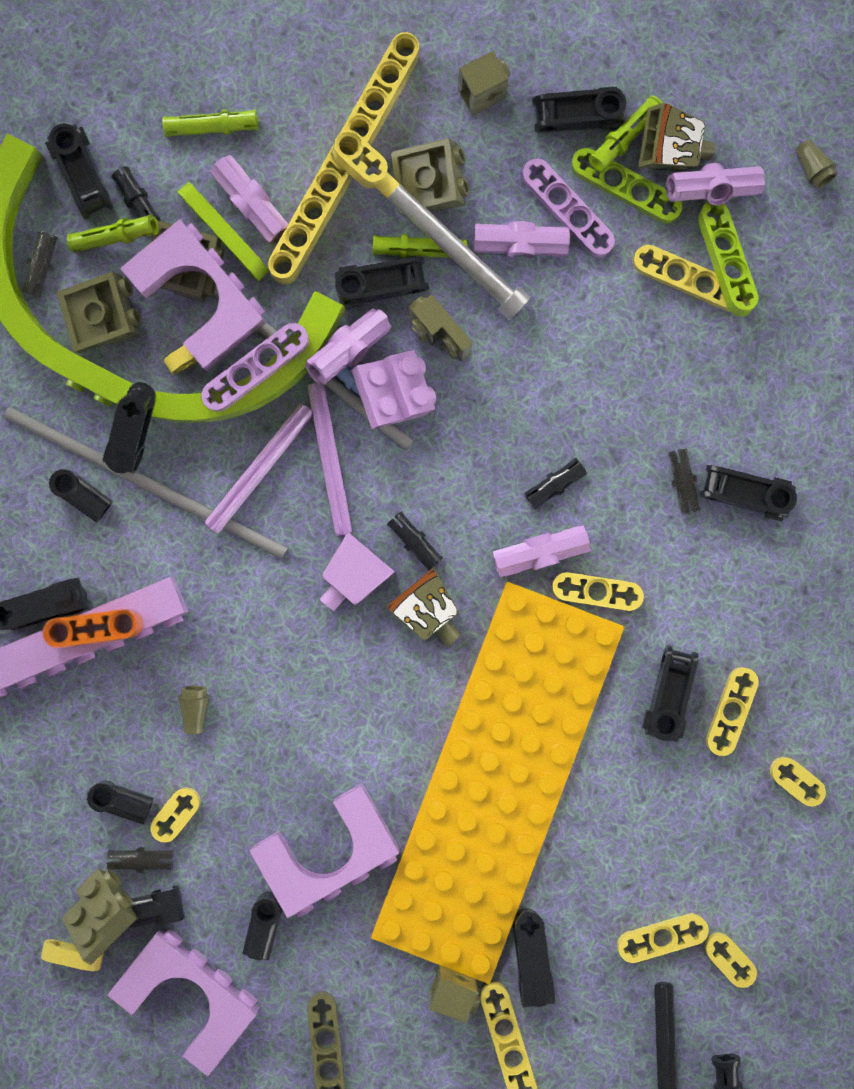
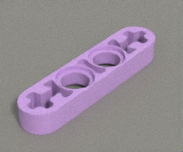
(571, 205)
(252, 362)

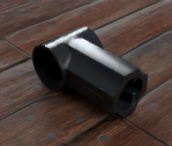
(82, 495)
(123, 802)
(158, 908)
(262, 928)

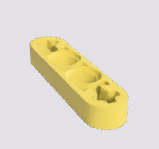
(691, 274)
(507, 1043)

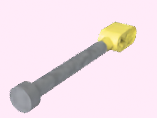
(510, 299)

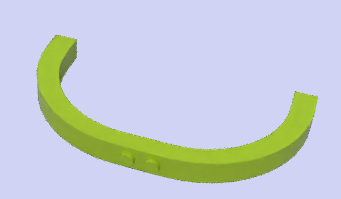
(320, 320)

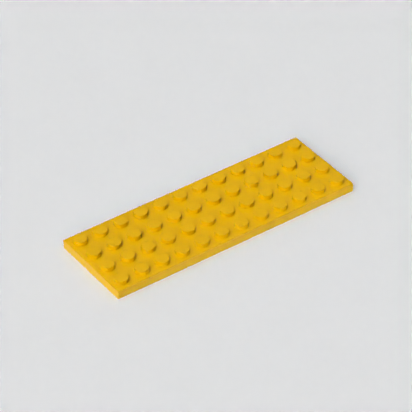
(497, 782)

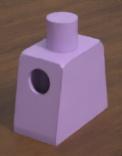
(353, 573)

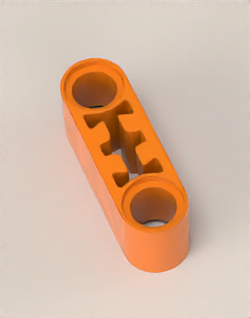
(76, 638)

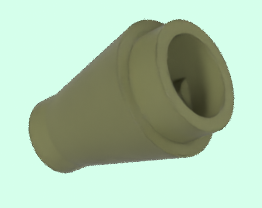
(816, 165)
(193, 708)

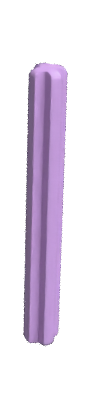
(329, 459)
(259, 468)

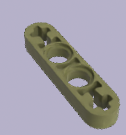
(328, 1054)

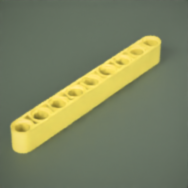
(330, 170)

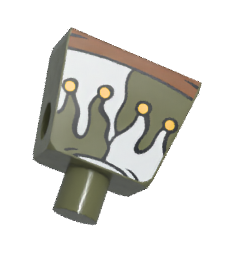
(673, 140)
(427, 609)

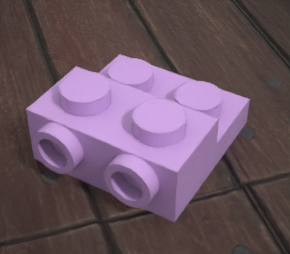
(394, 389)

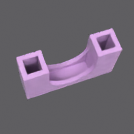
(181, 251)
(300, 888)
(229, 1008)

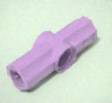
(715, 184)
(249, 199)
(521, 239)
(348, 346)
(541, 551)

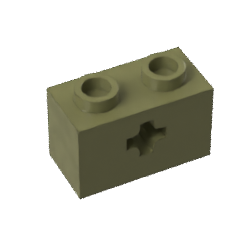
(483, 82)
(454, 994)

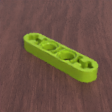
(623, 191)
(223, 231)
(724, 258)

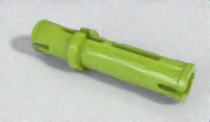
(210, 123)
(604, 155)
(122, 231)
(408, 246)

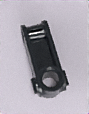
(579, 110)
(78, 169)
(381, 281)
(130, 429)
(748, 491)
(44, 604)
(671, 694)
(534, 972)

